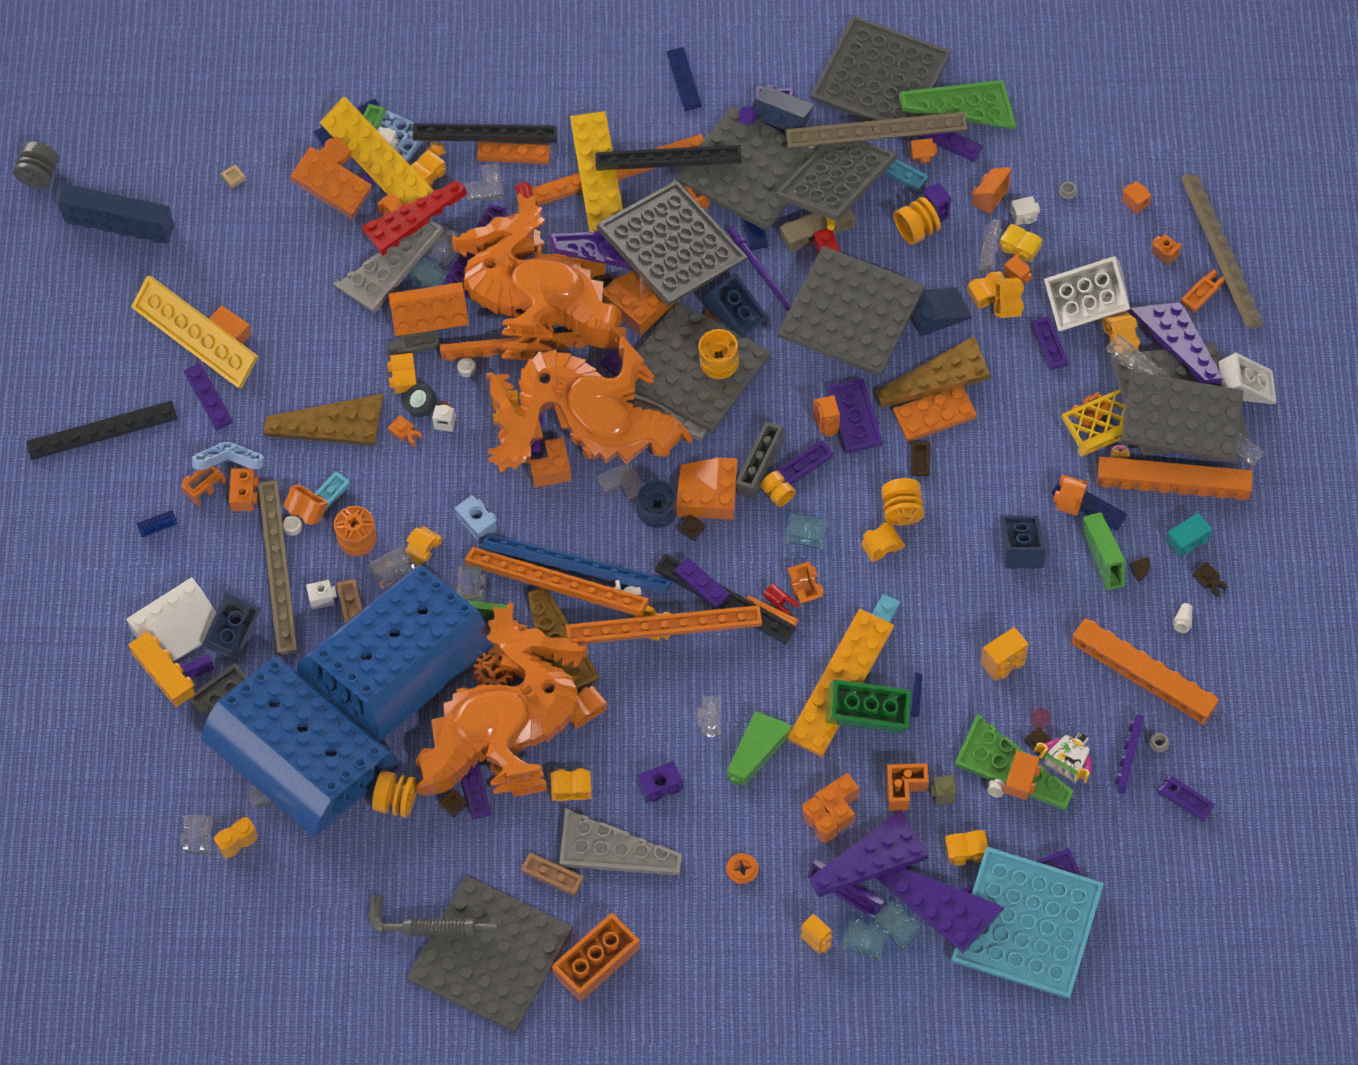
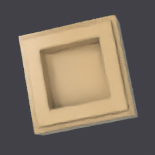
(233, 176)

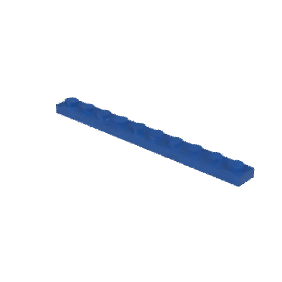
(575, 563)

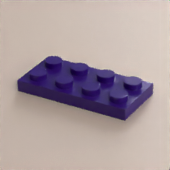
(857, 418)

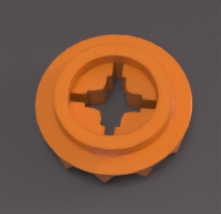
(747, 862)

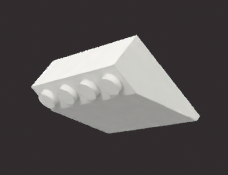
(1087, 293)
(177, 619)

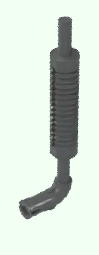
(427, 927)

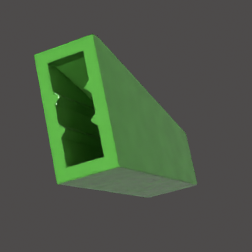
(1105, 551)
(757, 746)

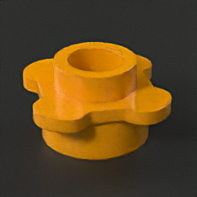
(436, 148)

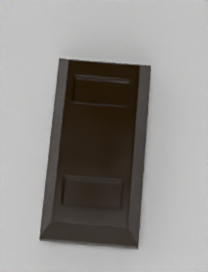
(920, 459)

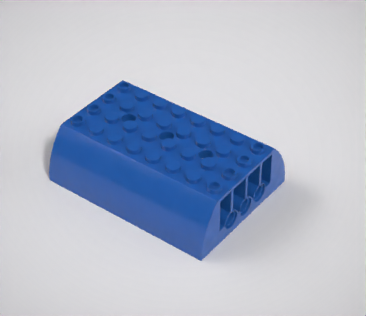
(404, 668)
(293, 764)

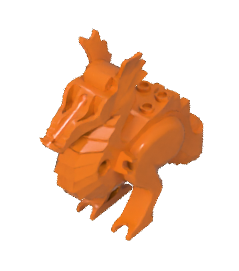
(534, 290)
(586, 405)
(505, 719)

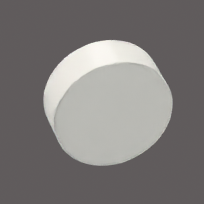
(466, 367)
(292, 525)

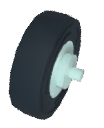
(420, 400)

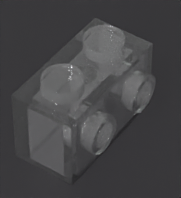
(391, 567)
(710, 716)

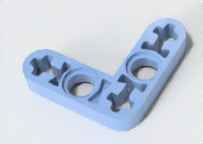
(406, 134)
(227, 451)

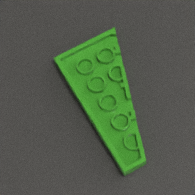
(982, 102)
(992, 755)

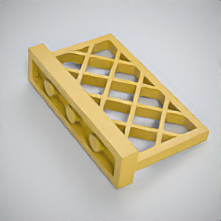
(1098, 440)

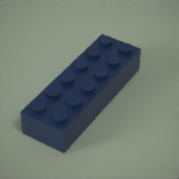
(116, 214)

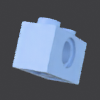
(480, 527)

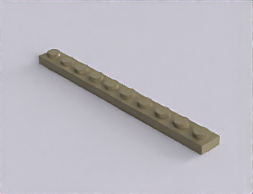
(876, 130)
(1222, 251)
(277, 568)

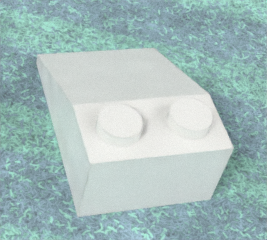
(1249, 376)

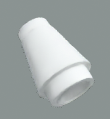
(1183, 618)

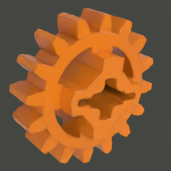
(486, 666)

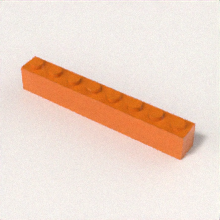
(1174, 478)
(1145, 671)

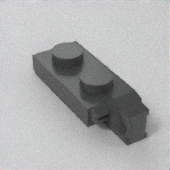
(414, 343)

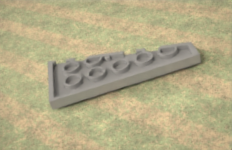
(381, 275)
(608, 848)

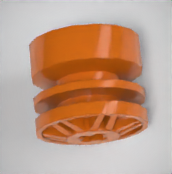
(355, 531)

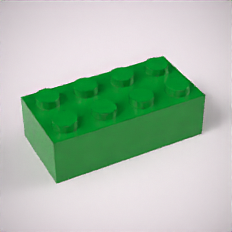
(868, 706)

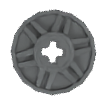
(36, 165)

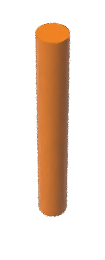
(788, 618)

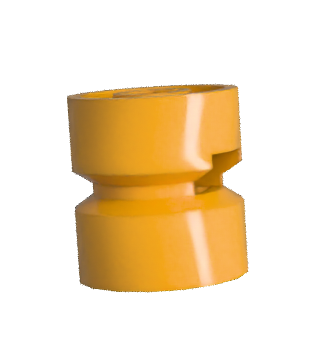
(777, 488)

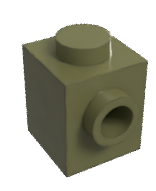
(943, 790)

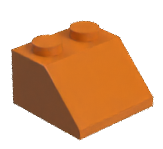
(991, 189)

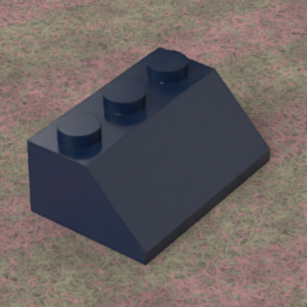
(781, 109)

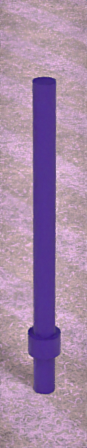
(740, 241)

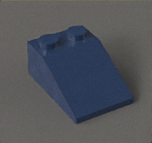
(735, 306)
(939, 310)
(1022, 542)
(231, 626)

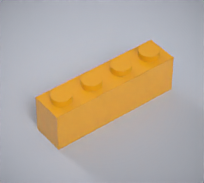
(161, 669)

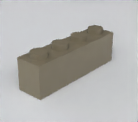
(801, 231)

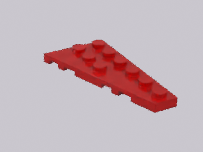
(410, 218)

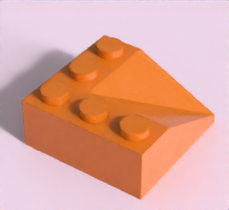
(636, 301)
(708, 489)

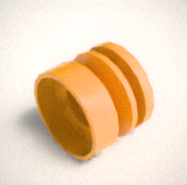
(917, 221)
(718, 354)
(902, 501)
(390, 793)

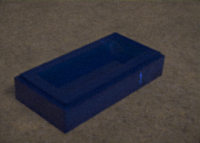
(755, 236)
(157, 523)
(916, 695)

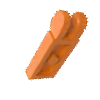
(1202, 292)

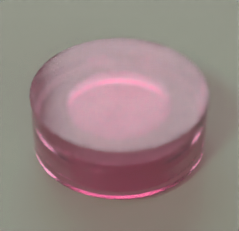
(1040, 718)

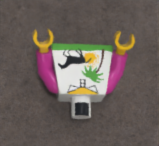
(1067, 756)

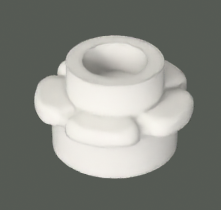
(996, 788)

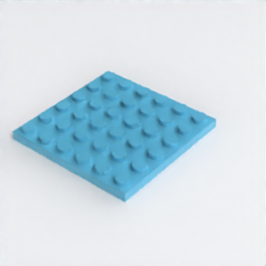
(1042, 924)

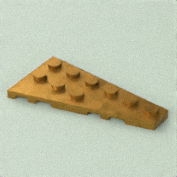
(948, 371)
(340, 422)
(552, 623)

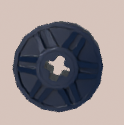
(657, 493)

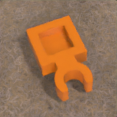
(404, 429)

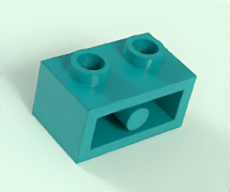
(1189, 535)

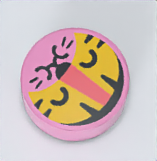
(1120, 451)

